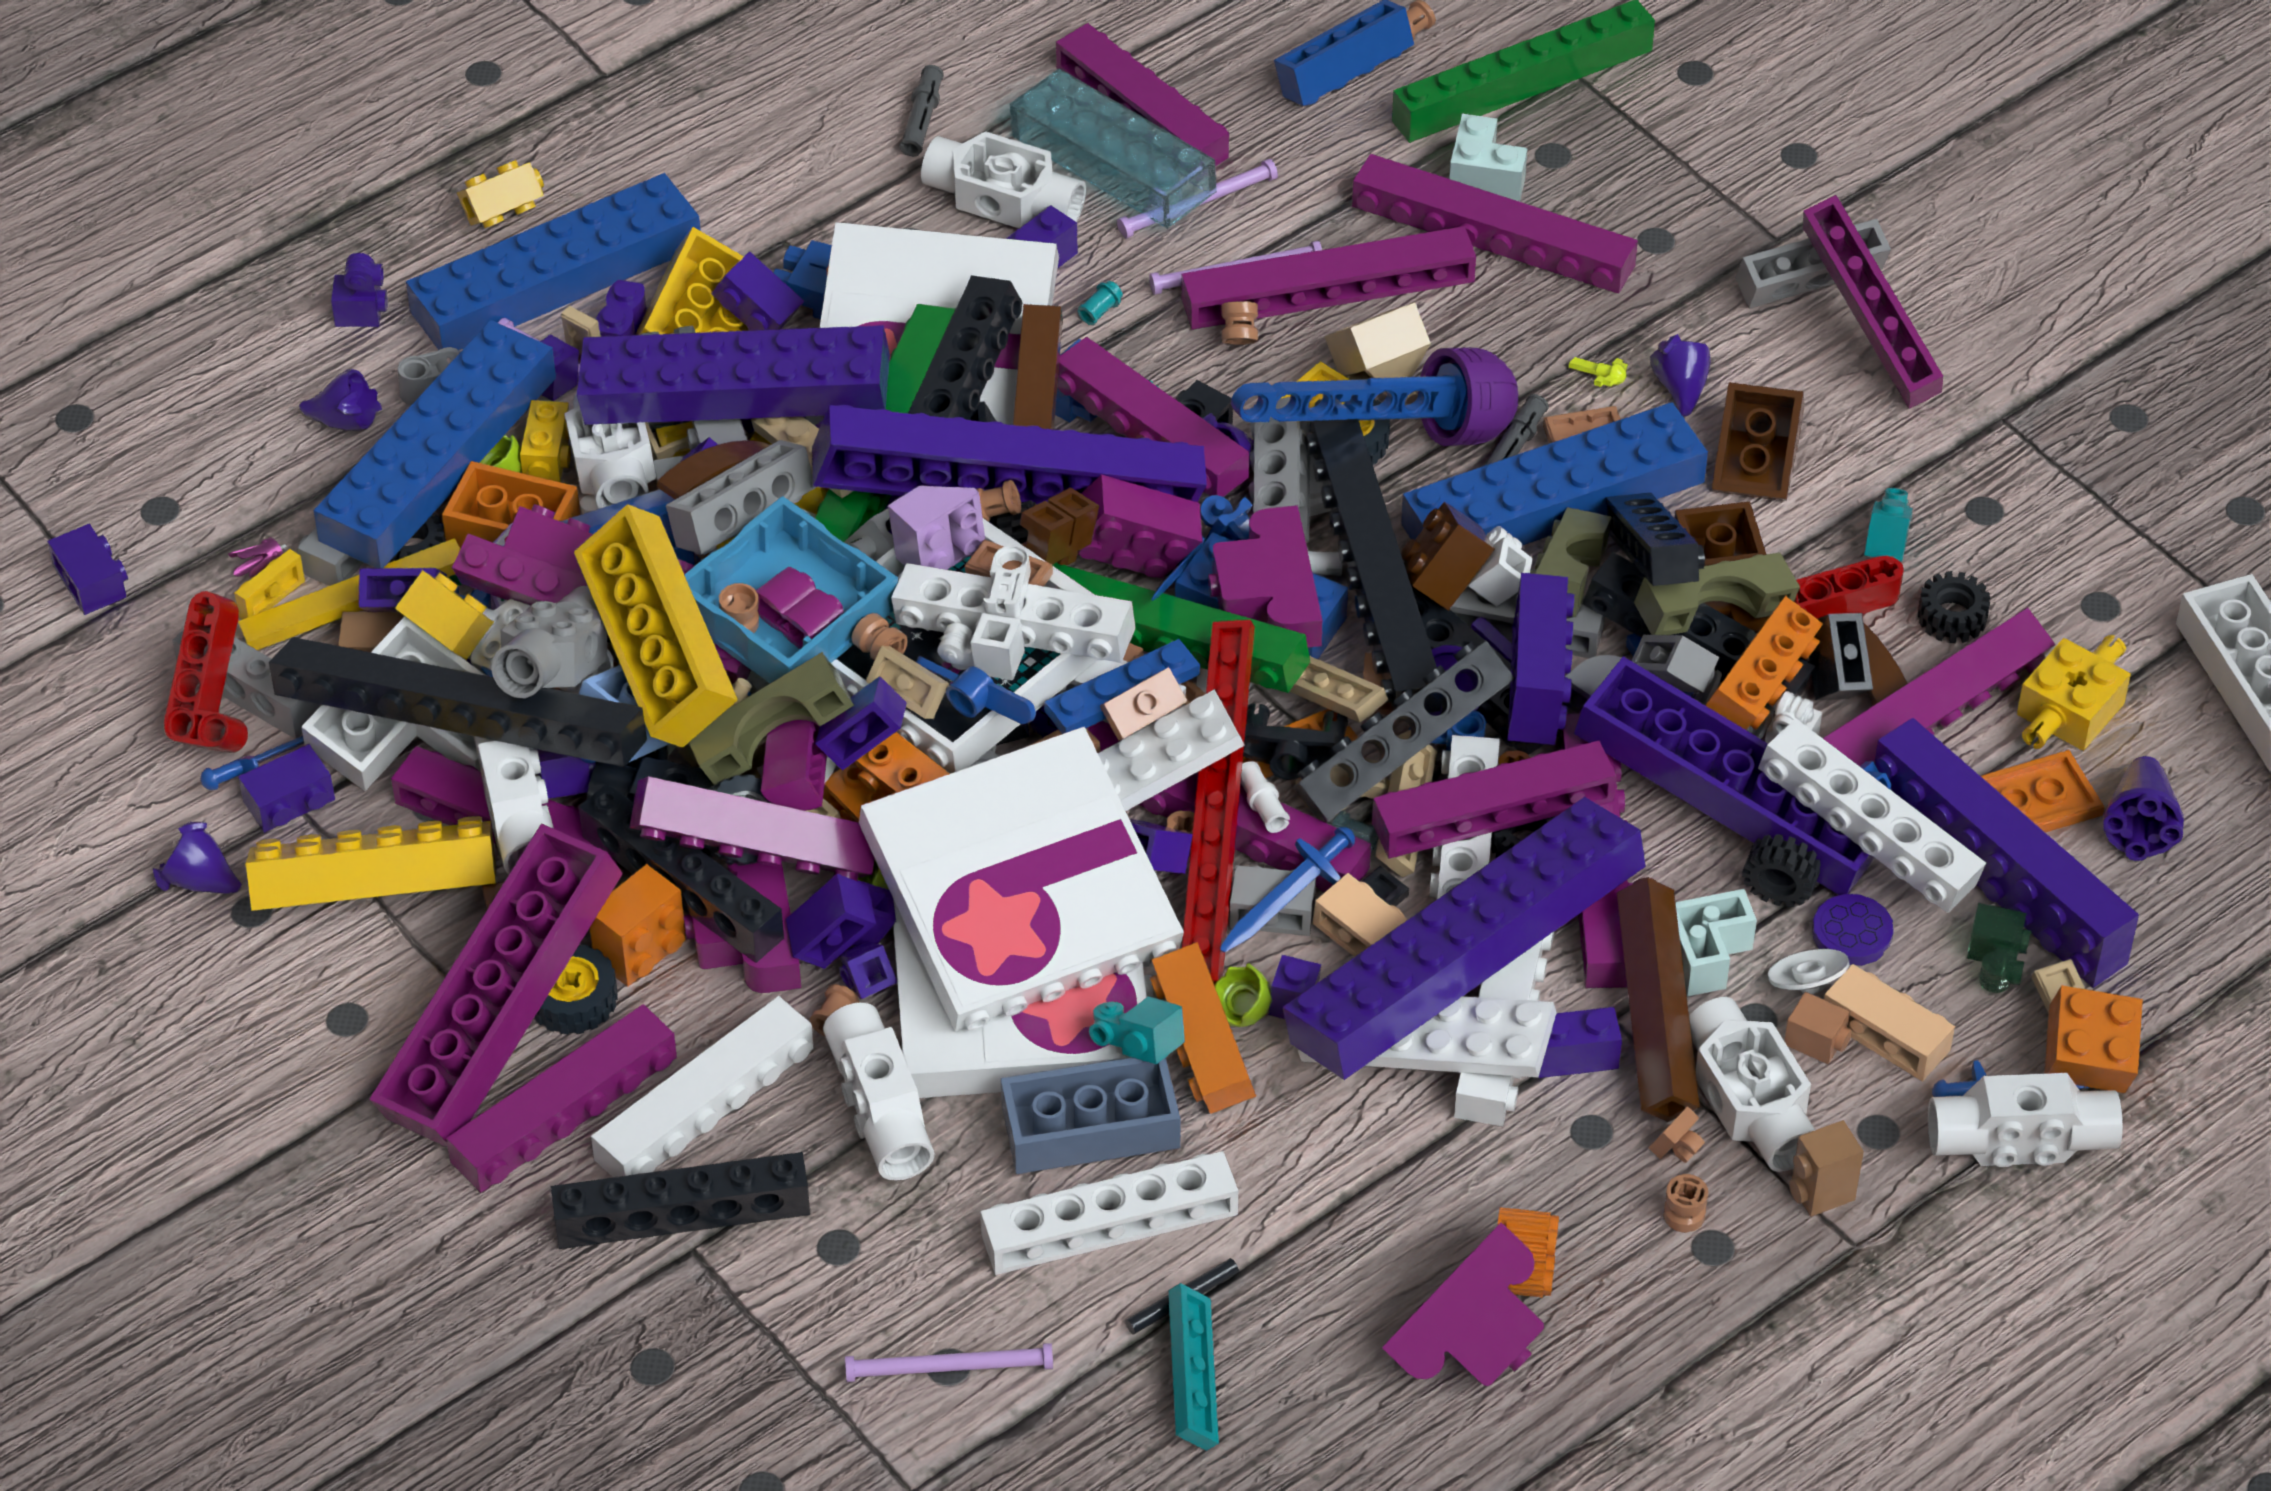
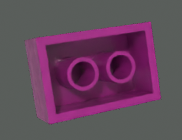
(1141, 527)

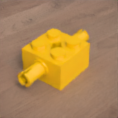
(2073, 693)

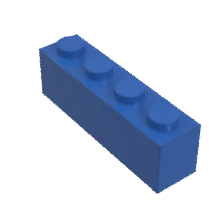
(1344, 52)

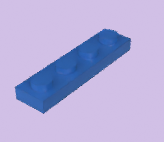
(1081, 704)

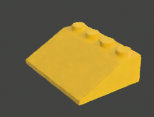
(687, 286)

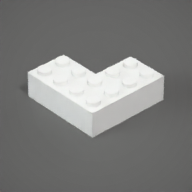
(367, 744)

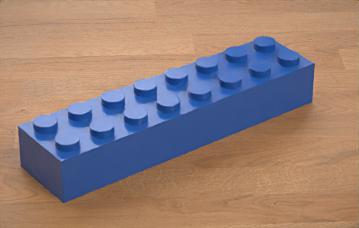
(553, 263)
(433, 444)
(1533, 489)

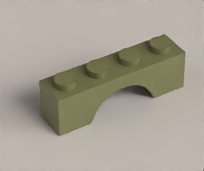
(1574, 545)
(1750, 583)
(805, 693)

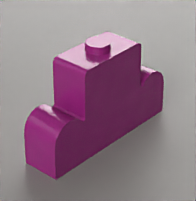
(1269, 574)
(778, 968)
(1473, 1315)

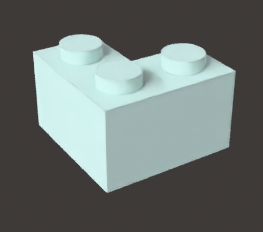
(1483, 162)
(1711, 931)

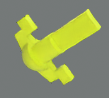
(1605, 373)

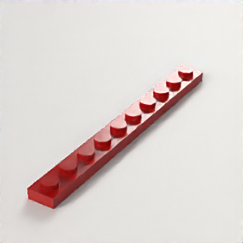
(1218, 800)

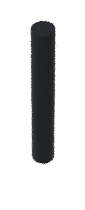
(1200, 1284)

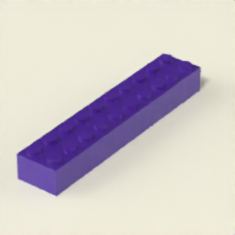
(903, 450)
(1464, 937)

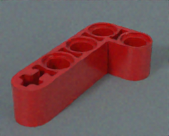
(1852, 588)
(220, 616)

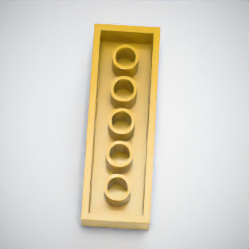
(655, 626)
(371, 863)

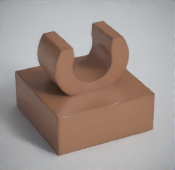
(1679, 1137)

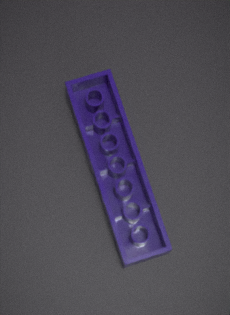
(732, 374)
(1709, 766)
(2024, 866)

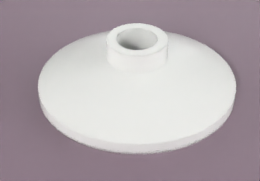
(1808, 970)

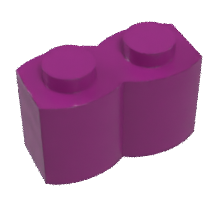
(796, 606)

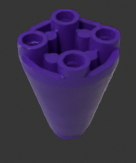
(2143, 812)

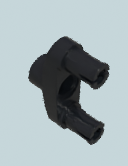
(1290, 748)

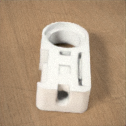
(1008, 585)

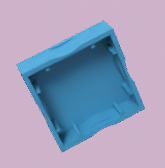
(764, 548)

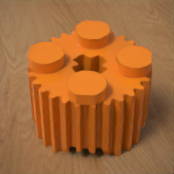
(1539, 1233)

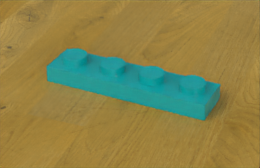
(1193, 1367)

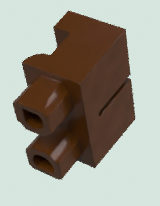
(1060, 526)

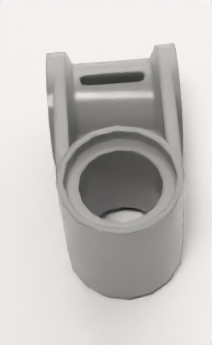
(418, 372)

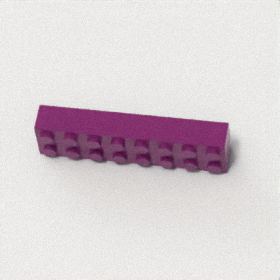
(496, 985)

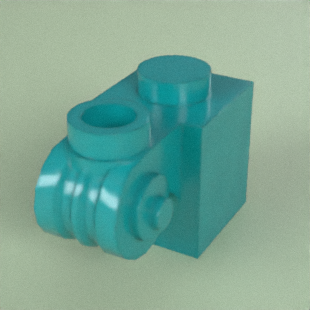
(1889, 525)
(1144, 1032)

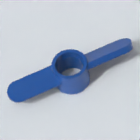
(976, 690)

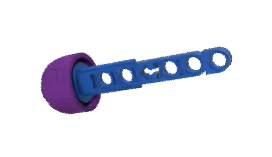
(1461, 398)

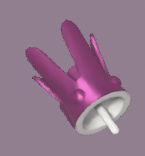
(261, 557)

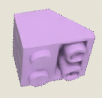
(936, 525)

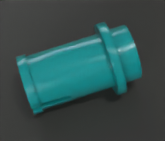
(1105, 297)

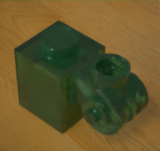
(1996, 943)

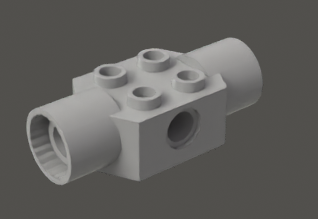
(559, 639)

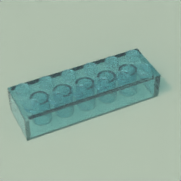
(1113, 148)

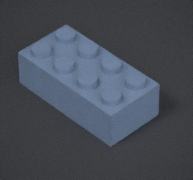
(1089, 1113)

